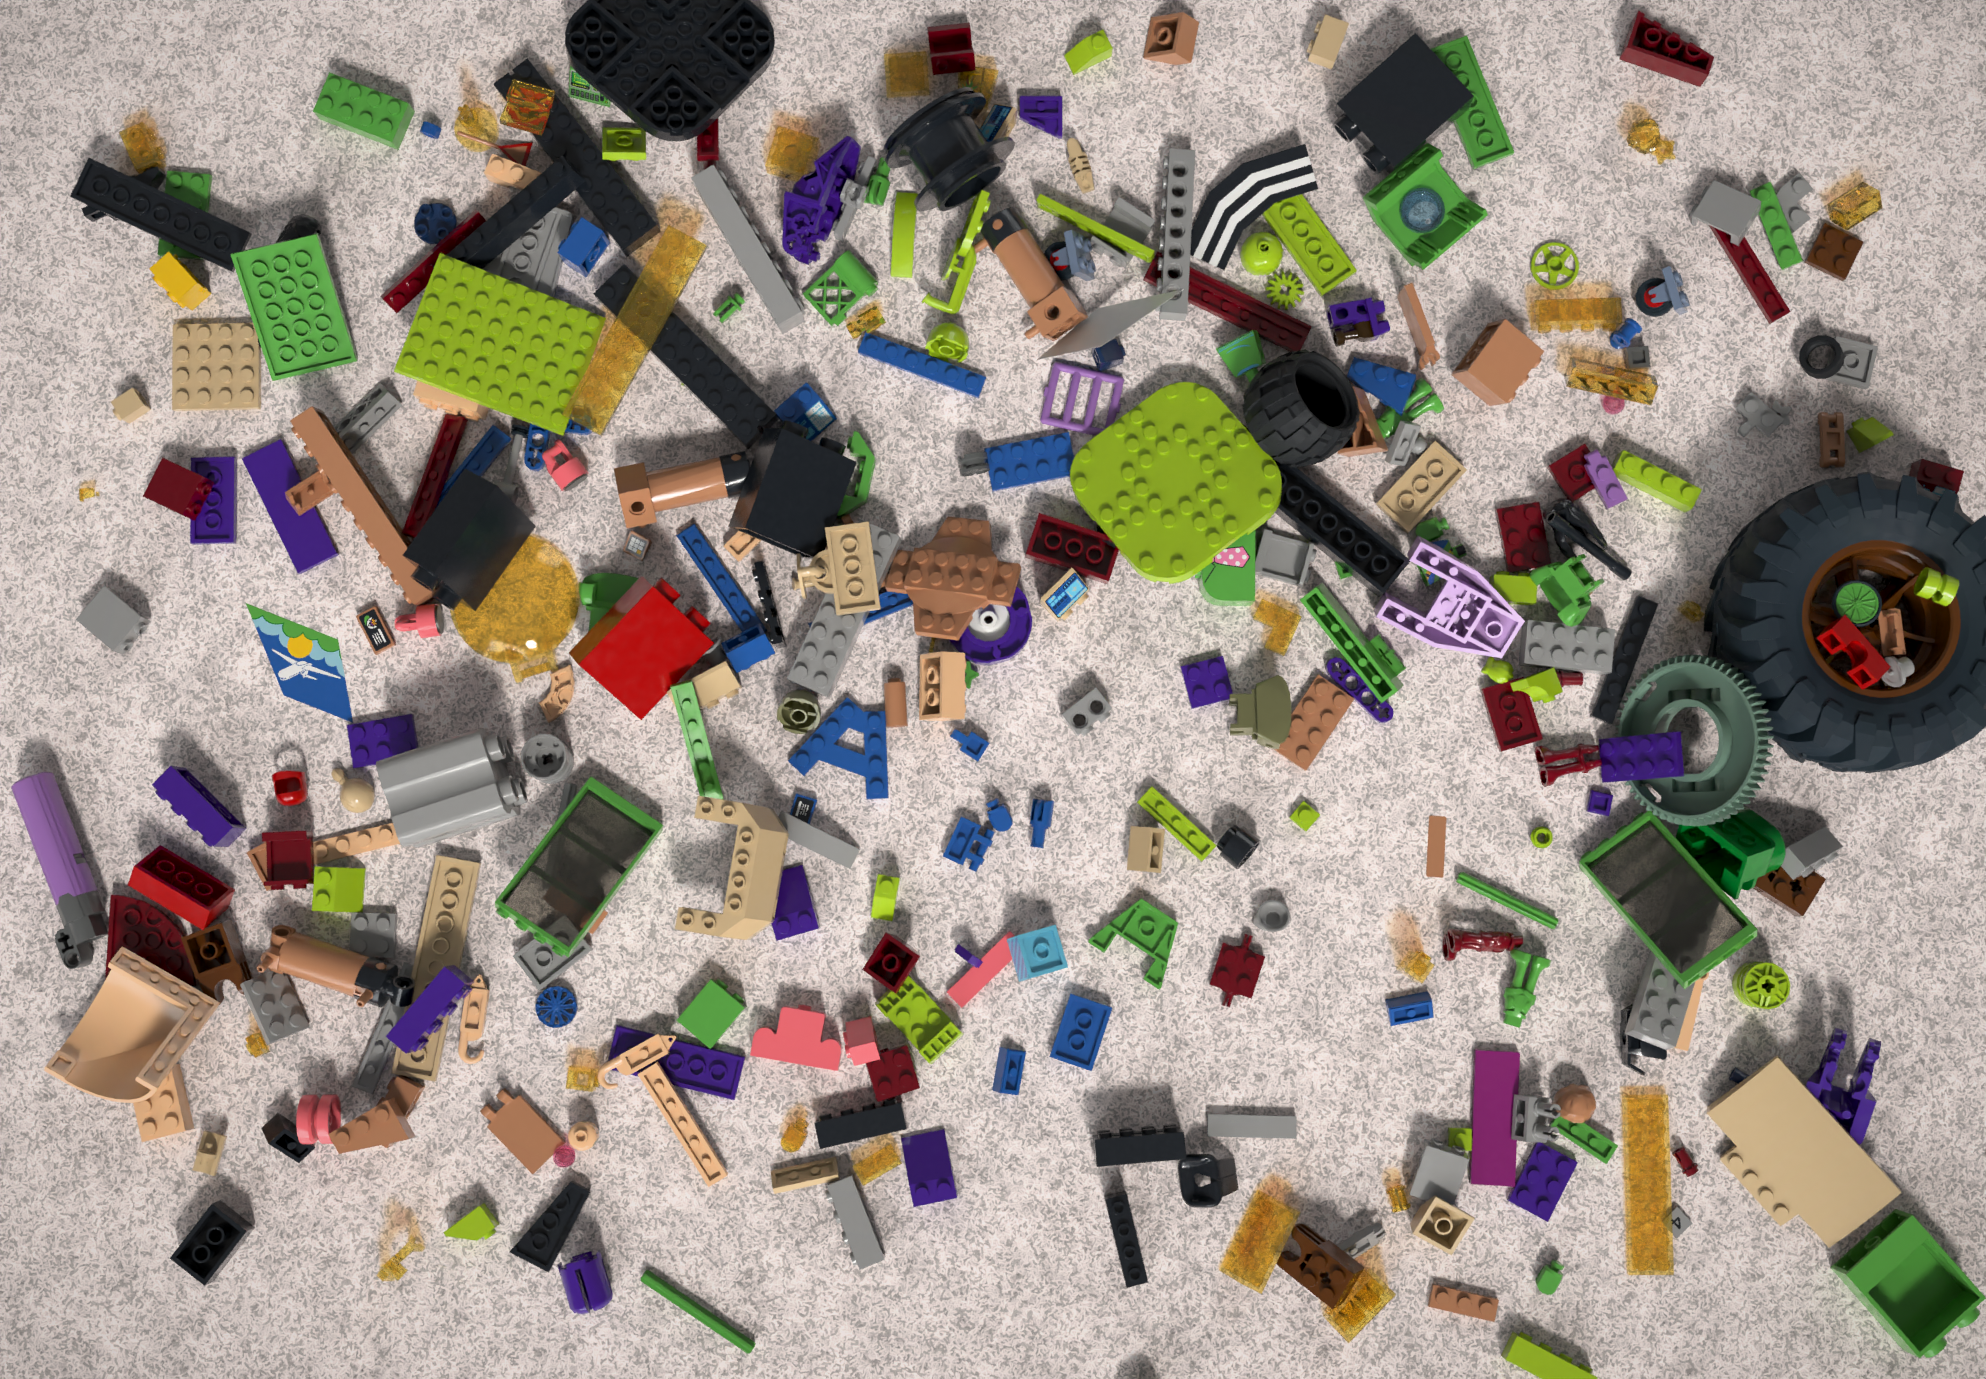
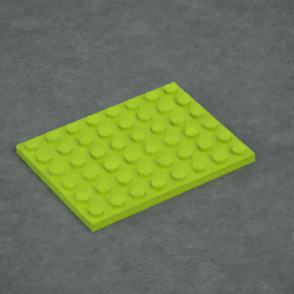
(499, 344)

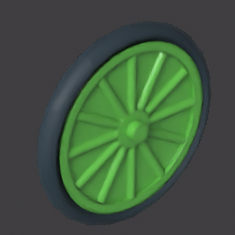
(1857, 601)

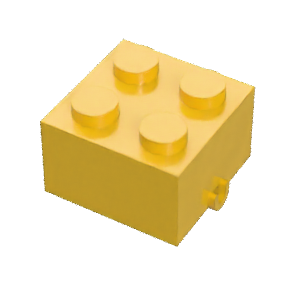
(179, 281)

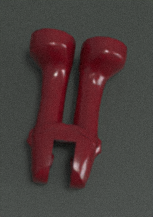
(1547, 756)

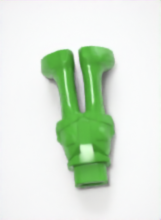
(1390, 419)
(1519, 999)

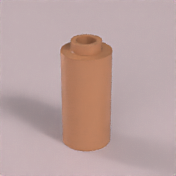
(895, 703)

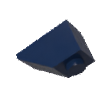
(1108, 355)

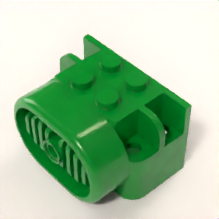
(1735, 849)

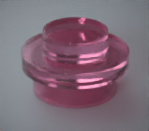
(1613, 405)
(564, 1156)

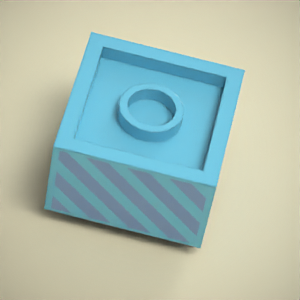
(1037, 953)

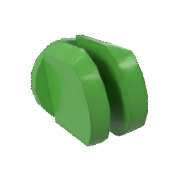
(735, 301)
(1431, 528)
(1550, 1277)

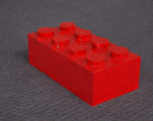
(181, 887)

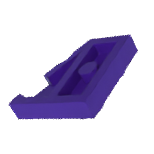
(1043, 113)

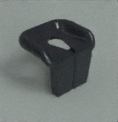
(1221, 1174)

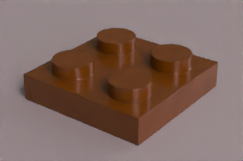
(1833, 252)

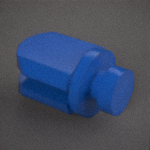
(999, 815)

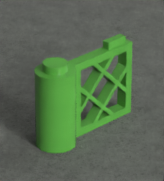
(854, 275)

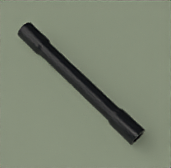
(1564, 527)

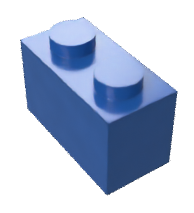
(748, 648)

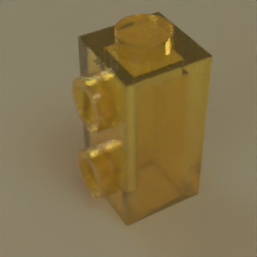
(1416, 966)

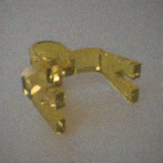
(393, 1268)

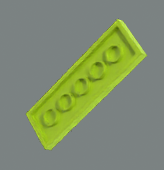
(1309, 243)

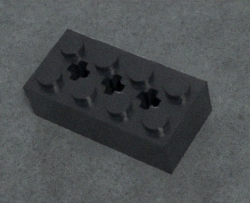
(1138, 1147)

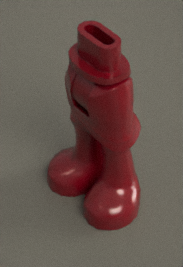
(1489, 941)

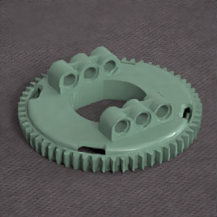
(1741, 729)

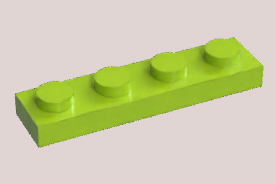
(1176, 823)

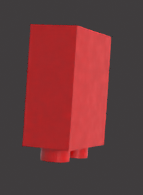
(643, 645)

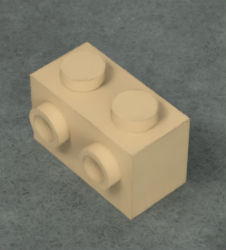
(1328, 41)
(1144, 850)

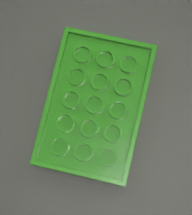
(294, 306)

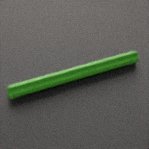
(697, 1311)

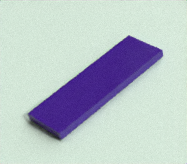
(302, 535)
(687, 1063)

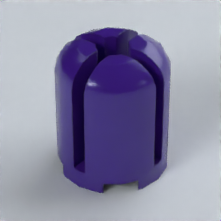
(586, 1282)

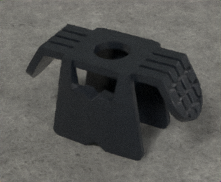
(1631, 1045)

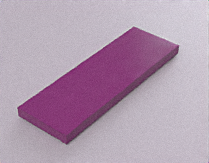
(1492, 1115)

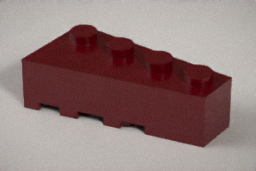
(1664, 52)

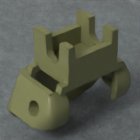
(1264, 713)

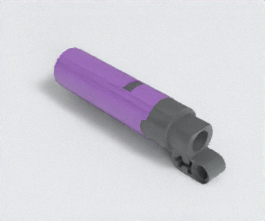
(62, 866)

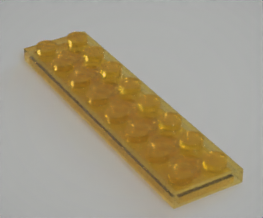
(1647, 1184)

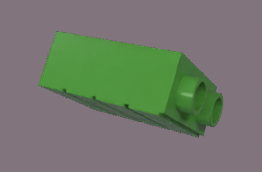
(1909, 1284)

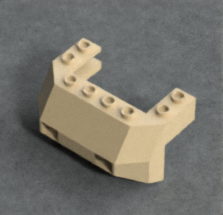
(753, 872)

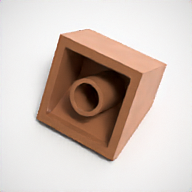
(1171, 39)

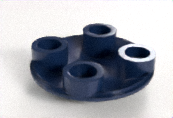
(434, 222)

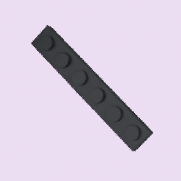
(1624, 659)

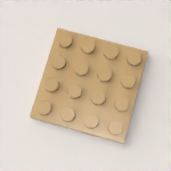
(215, 367)

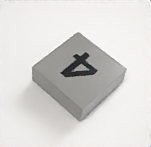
(1679, 1222)

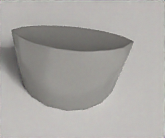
(1272, 916)

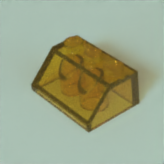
(1361, 1305)

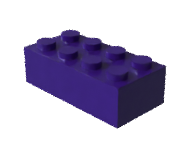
(198, 806)
(430, 1009)

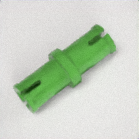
(1387, 654)

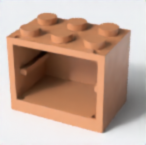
(1498, 363)

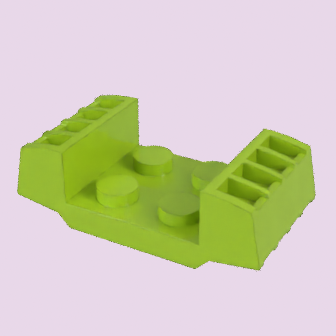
(919, 1019)

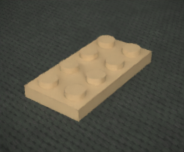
(1421, 487)

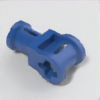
(1622, 337)

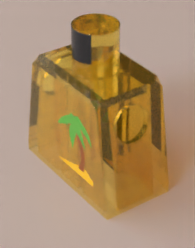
(981, 81)

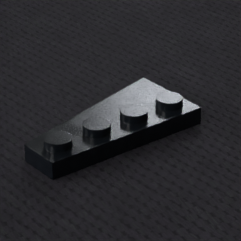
(766, 596)
(549, 1233)

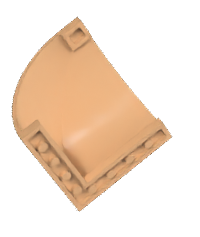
(132, 1032)

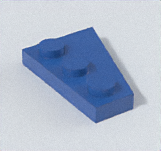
(1383, 382)

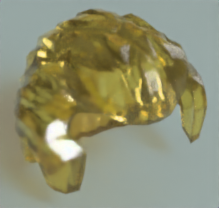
(1644, 136)

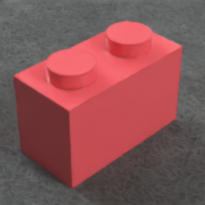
(861, 1041)

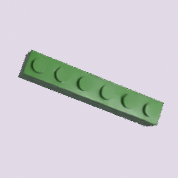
(1351, 642)

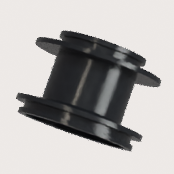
(948, 150)

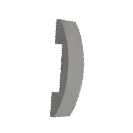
(819, 841)

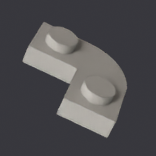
(1789, 196)

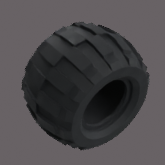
(1301, 408)

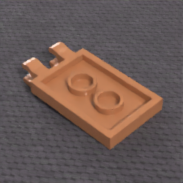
(1418, 326)
(522, 1130)

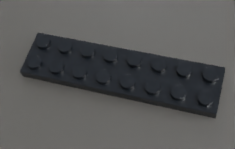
(159, 214)

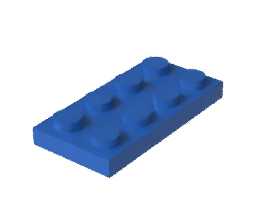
(1030, 461)

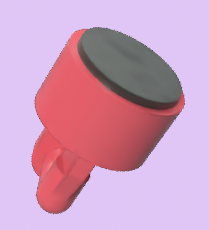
(570, 473)
(426, 620)

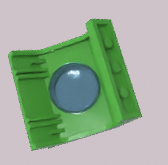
(1417, 193)

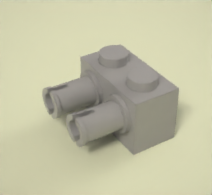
(1531, 1119)

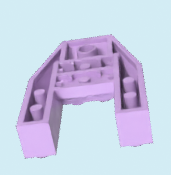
(1465, 613)

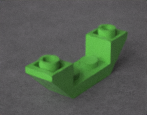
(859, 449)

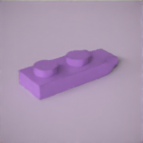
(1604, 479)

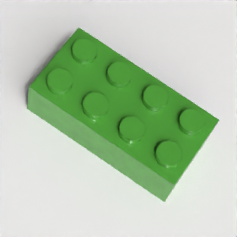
(363, 111)

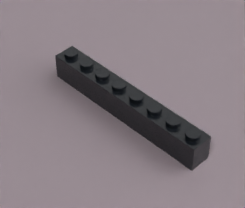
(519, 214)

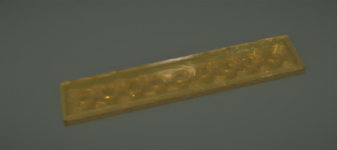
(635, 330)

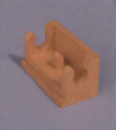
(309, 493)

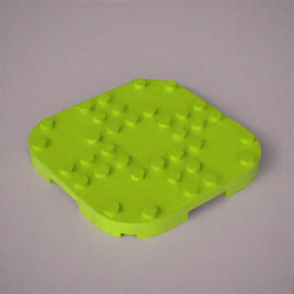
(1176, 482)

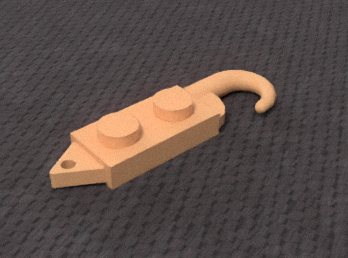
(473, 1019)
(636, 1057)

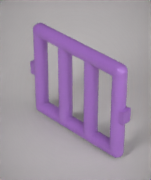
(1077, 372)

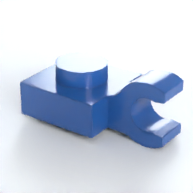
(972, 745)

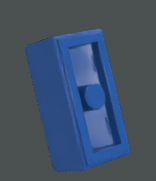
(1409, 1008)
(1009, 1071)

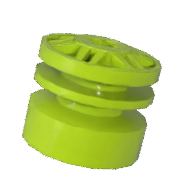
(1748, 985)

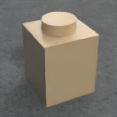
(130, 406)

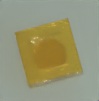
(1691, 610)
(256, 1045)

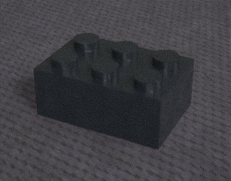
(212, 1242)

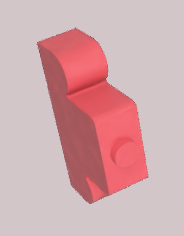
(798, 1040)

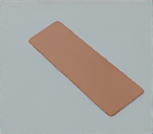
(1436, 846)

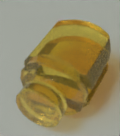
(794, 1135)

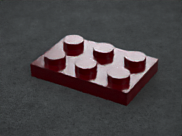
(1523, 537)
(1511, 716)

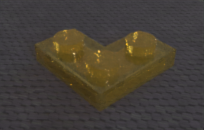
(1282, 623)

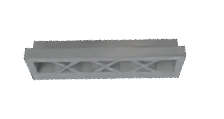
(378, 408)

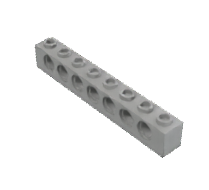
(1183, 161)

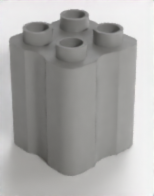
(451, 787)

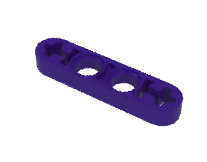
(1357, 692)

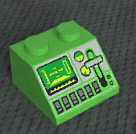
(582, 90)

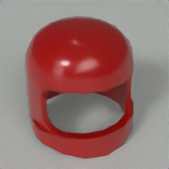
(290, 787)

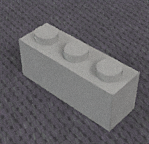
(1811, 853)

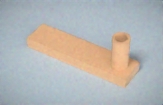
(1689, 1020)

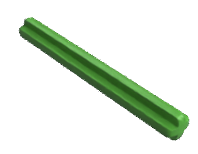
(1507, 900)

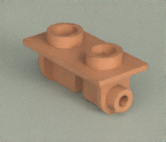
(1891, 632)

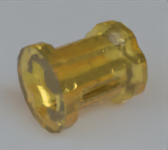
(1398, 1198)

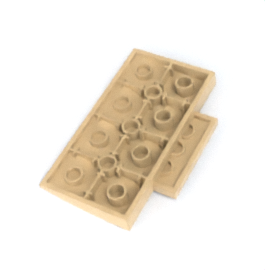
(1798, 1155)

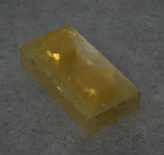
(877, 1164)

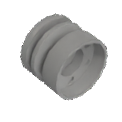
(535, 754)

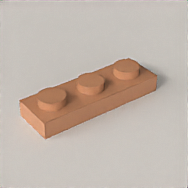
(1463, 1302)

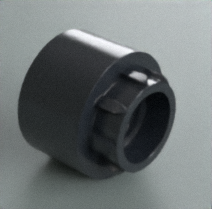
(1237, 845)

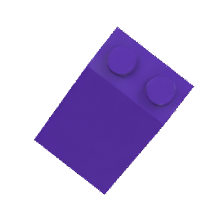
(795, 905)
(929, 1168)

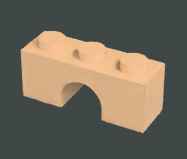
(509, 173)

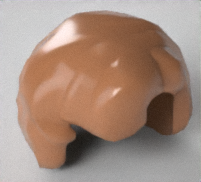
(1576, 1103)

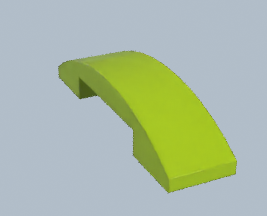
(903, 235)

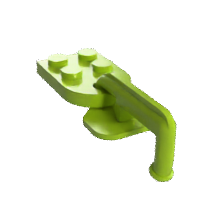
(964, 248)

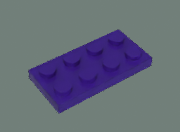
(219, 512)
(1641, 757)

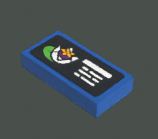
(803, 808)

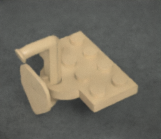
(847, 570)

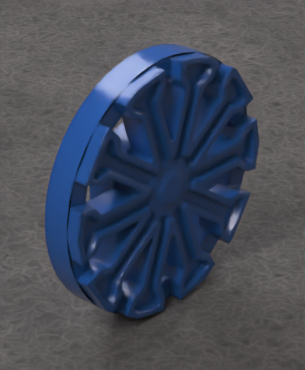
(556, 1006)

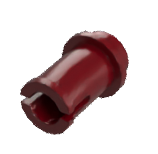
(1570, 678)
(1685, 1161)

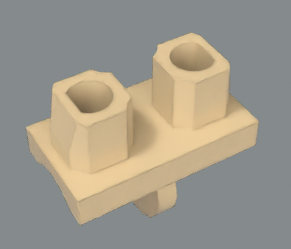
(209, 1153)

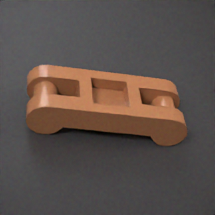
(1831, 439)

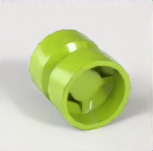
(1933, 585)

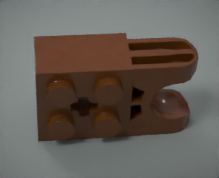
(1777, 889)
(215, 967)
(1321, 1267)

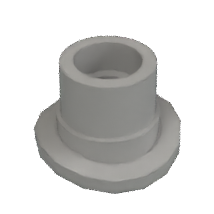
(715, 653)
(1898, 671)

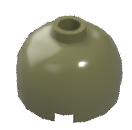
(799, 711)

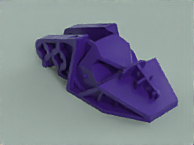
(816, 200)
(1852, 1106)

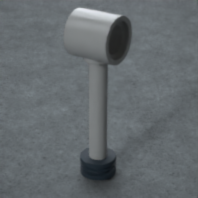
(506, 485)

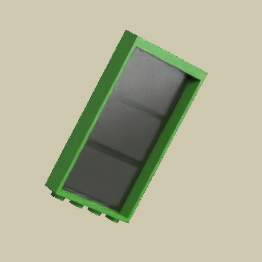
(578, 867)
(1667, 898)

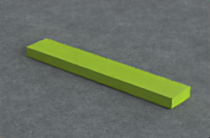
(1095, 228)

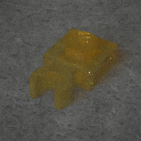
(868, 321)

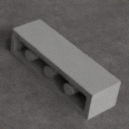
(855, 1221)

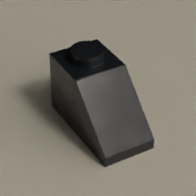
(282, 1135)

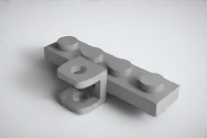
(853, 197)

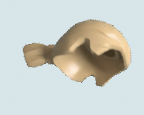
(355, 793)

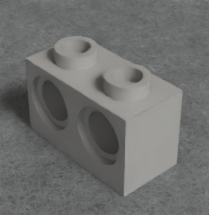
(1083, 708)

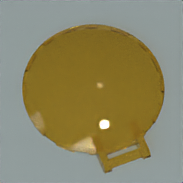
(524, 611)

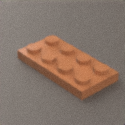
(1314, 721)

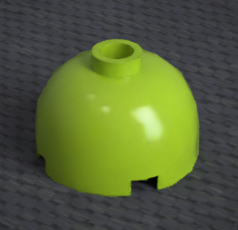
(1264, 261)
(948, 341)

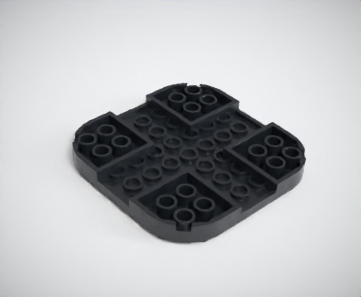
(670, 60)

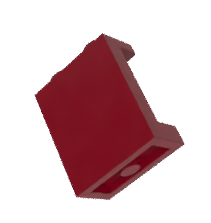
(951, 48)
(178, 489)
(289, 859)

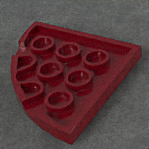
(147, 934)

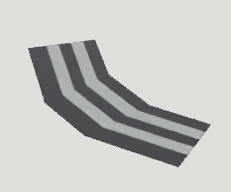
(1244, 198)

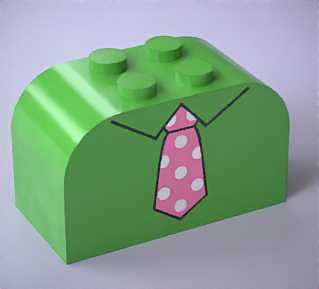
(1231, 575)

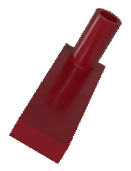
(709, 145)

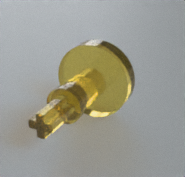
(477, 123)

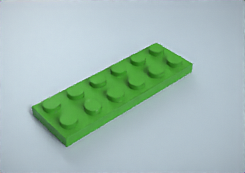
(1481, 124)

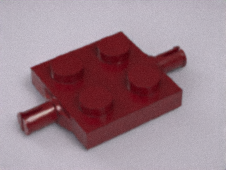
(1237, 970)

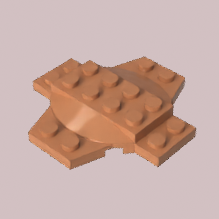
(953, 578)

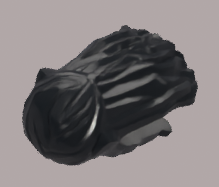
(300, 226)
(1578, 520)

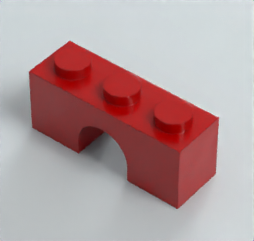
(1867, 663)

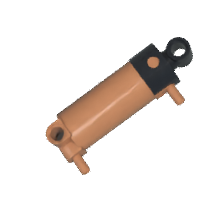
(336, 968)

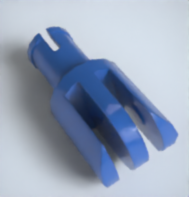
(1040, 820)

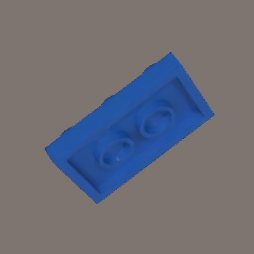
(1080, 1032)

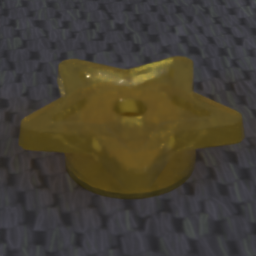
(1668, 154)

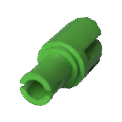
(878, 185)

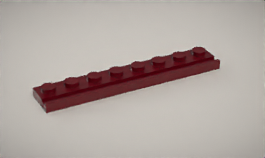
(1239, 308)

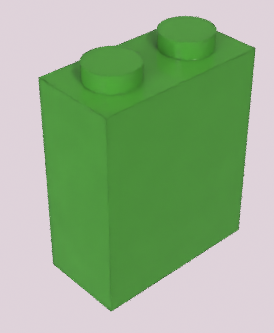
(712, 1012)

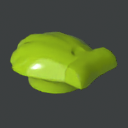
(1498, 670)

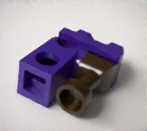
(1362, 316)

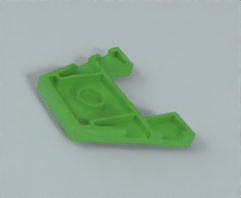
(1147, 930)

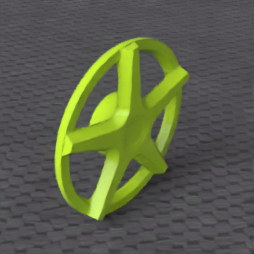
(1554, 266)

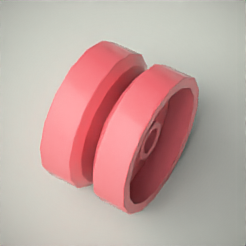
(317, 1118)

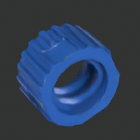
(430, 130)

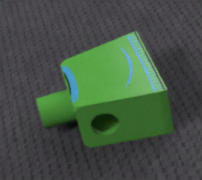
(1243, 355)

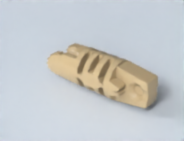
(1080, 166)

